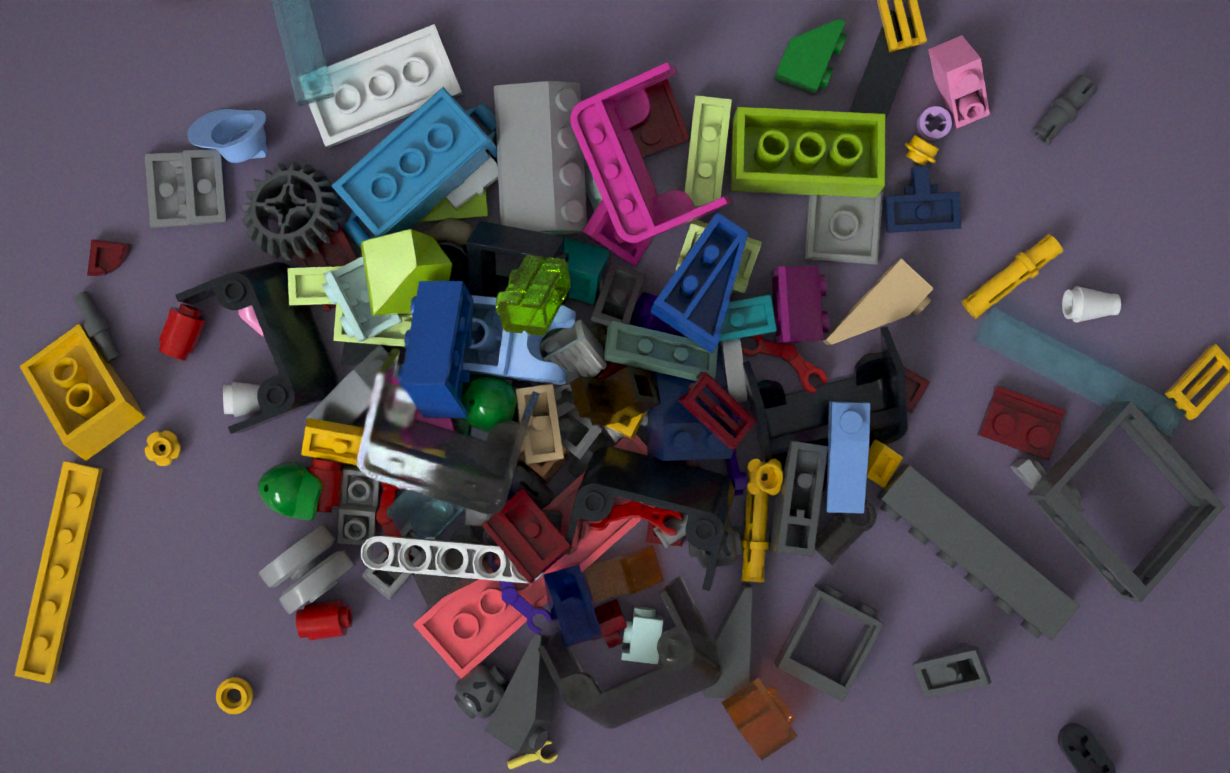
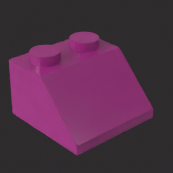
(798, 304)

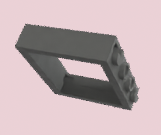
(1178, 470)

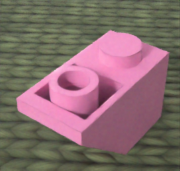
(960, 80)

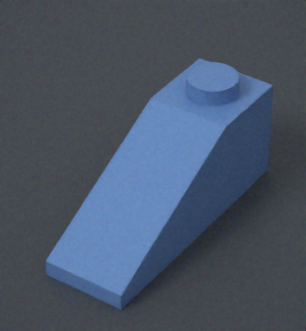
(847, 456)

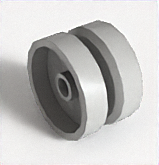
(307, 570)

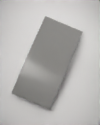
(1032, 472)
(358, 507)

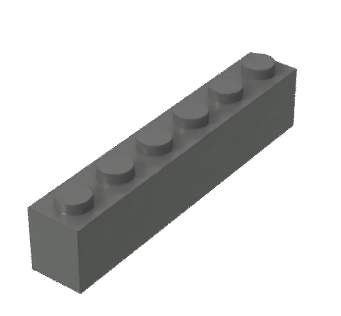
(978, 552)

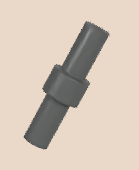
(96, 326)

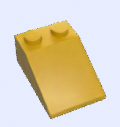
(81, 393)

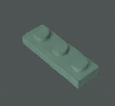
(657, 351)

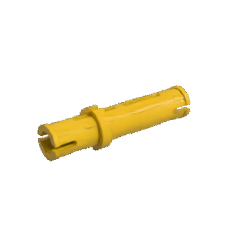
(1023, 267)
(755, 535)

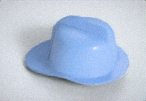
(232, 132)

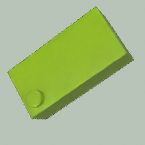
(808, 152)

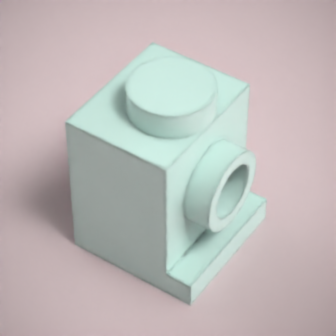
(642, 636)

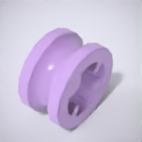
(935, 134)

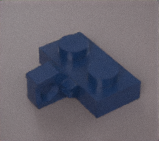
(922, 206)

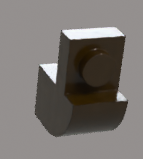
(615, 397)

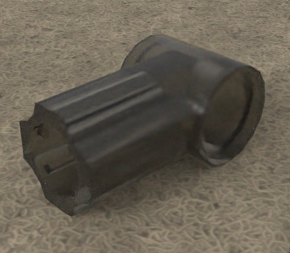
(841, 533)

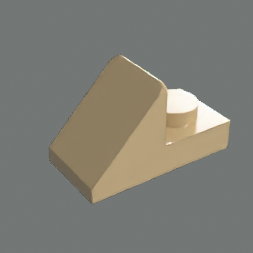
(544, 434)

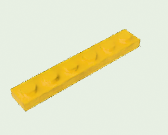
(58, 572)

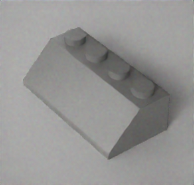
(539, 157)

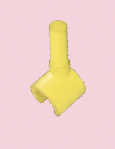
(523, 759)

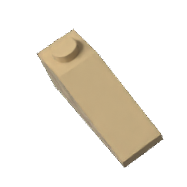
(889, 299)

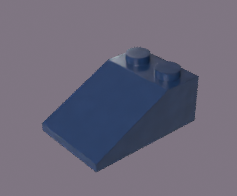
(674, 430)

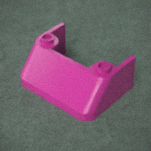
(617, 165)

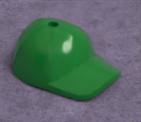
(488, 401)
(291, 490)

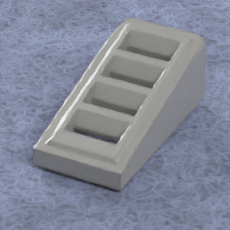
(381, 585)

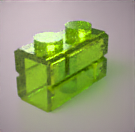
(533, 295)

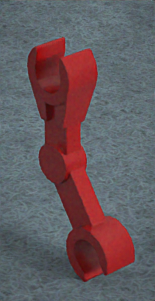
(787, 353)
(635, 509)
(386, 523)

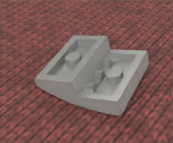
(185, 188)

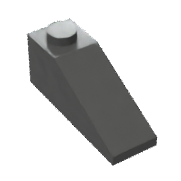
(353, 394)
(799, 500)
(734, 645)
(526, 704)

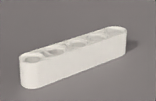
(435, 559)

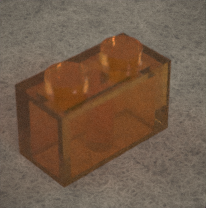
(761, 718)

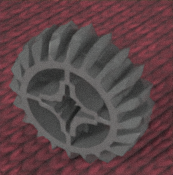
(300, 221)

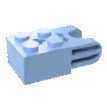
(509, 353)

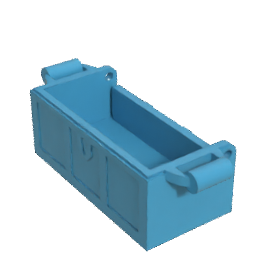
(416, 166)

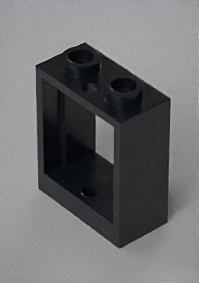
(507, 240)

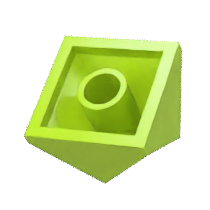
(397, 265)

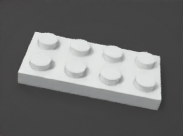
(384, 86)

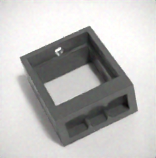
(816, 678)

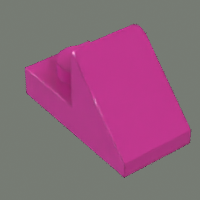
(602, 232)

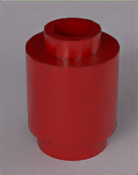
(181, 331)
(332, 479)
(323, 620)

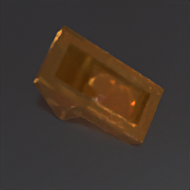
(623, 574)

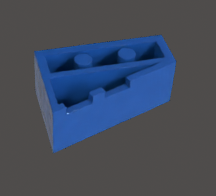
(703, 283)
(436, 348)

